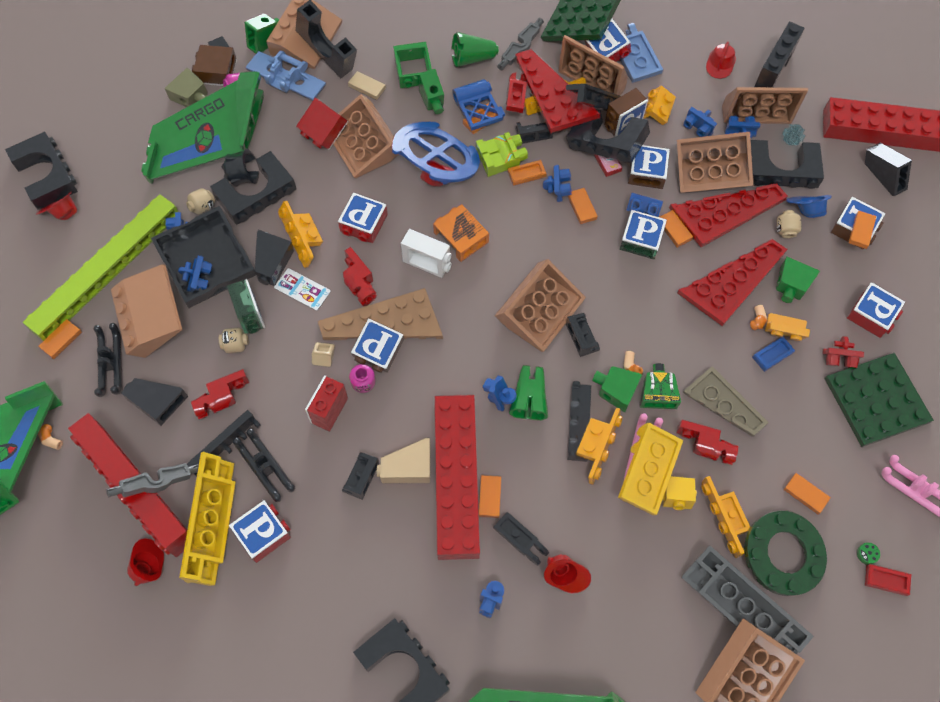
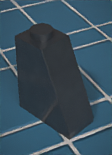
(889, 168)
(271, 257)
(154, 399)

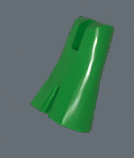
(531, 396)

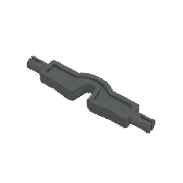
(525, 38)
(144, 482)

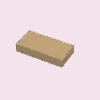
(367, 85)

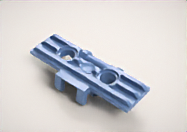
(284, 79)

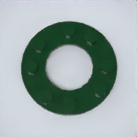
(766, 573)

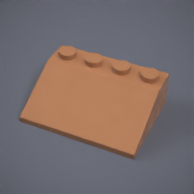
(288, 40)
(598, 70)
(765, 104)
(365, 138)
(715, 162)
(540, 305)
(146, 311)
(750, 669)

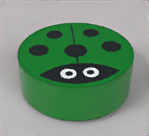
(868, 553)

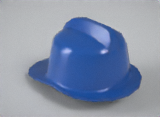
(811, 206)

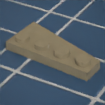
(723, 399)

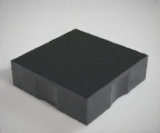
(213, 239)

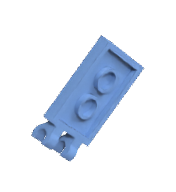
(642, 60)

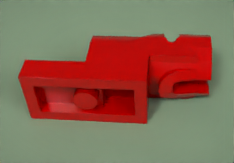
(516, 93)
(358, 278)
(219, 394)
(707, 442)

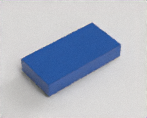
(773, 354)

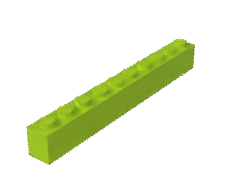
(100, 268)

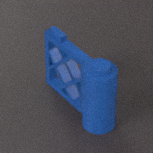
(472, 95)

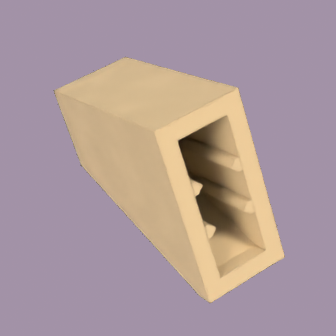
(407, 464)

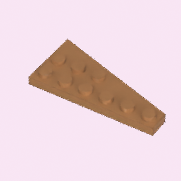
(406, 314)

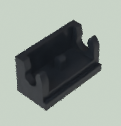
(533, 132)
(582, 334)
(361, 475)

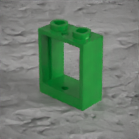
(403, 53)

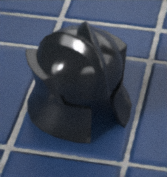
(235, 168)

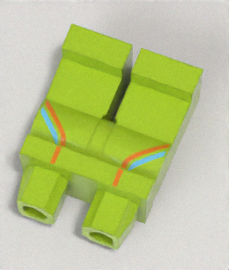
(500, 153)

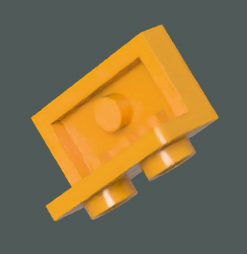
(659, 104)
(787, 326)

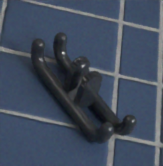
(108, 360)
(263, 465)

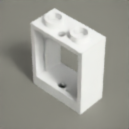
(426, 253)

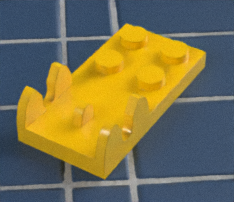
(650, 468)

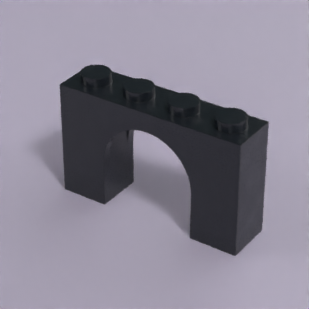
(779, 56)
(337, 57)
(622, 147)
(40, 150)
(808, 175)
(240, 206)
(394, 639)

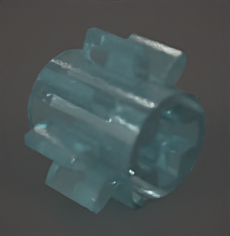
(793, 134)

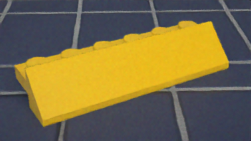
(208, 520)

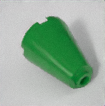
(472, 49)

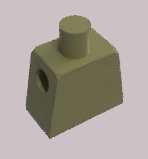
(186, 89)

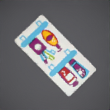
(302, 289)

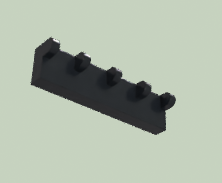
(579, 418)
(226, 438)

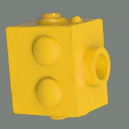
(680, 493)

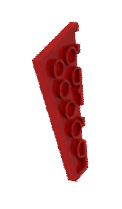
(550, 93)
(724, 212)
(730, 285)

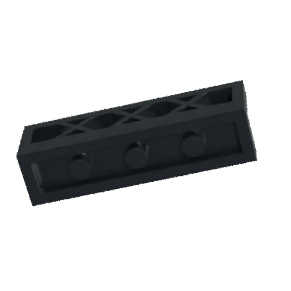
(592, 96)

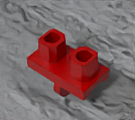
(851, 357)

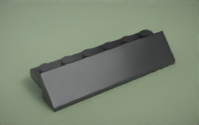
(741, 599)

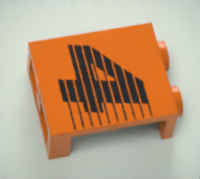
(462, 231)

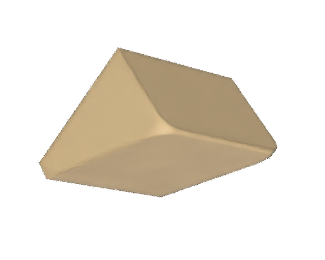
(323, 354)

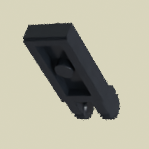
(520, 537)

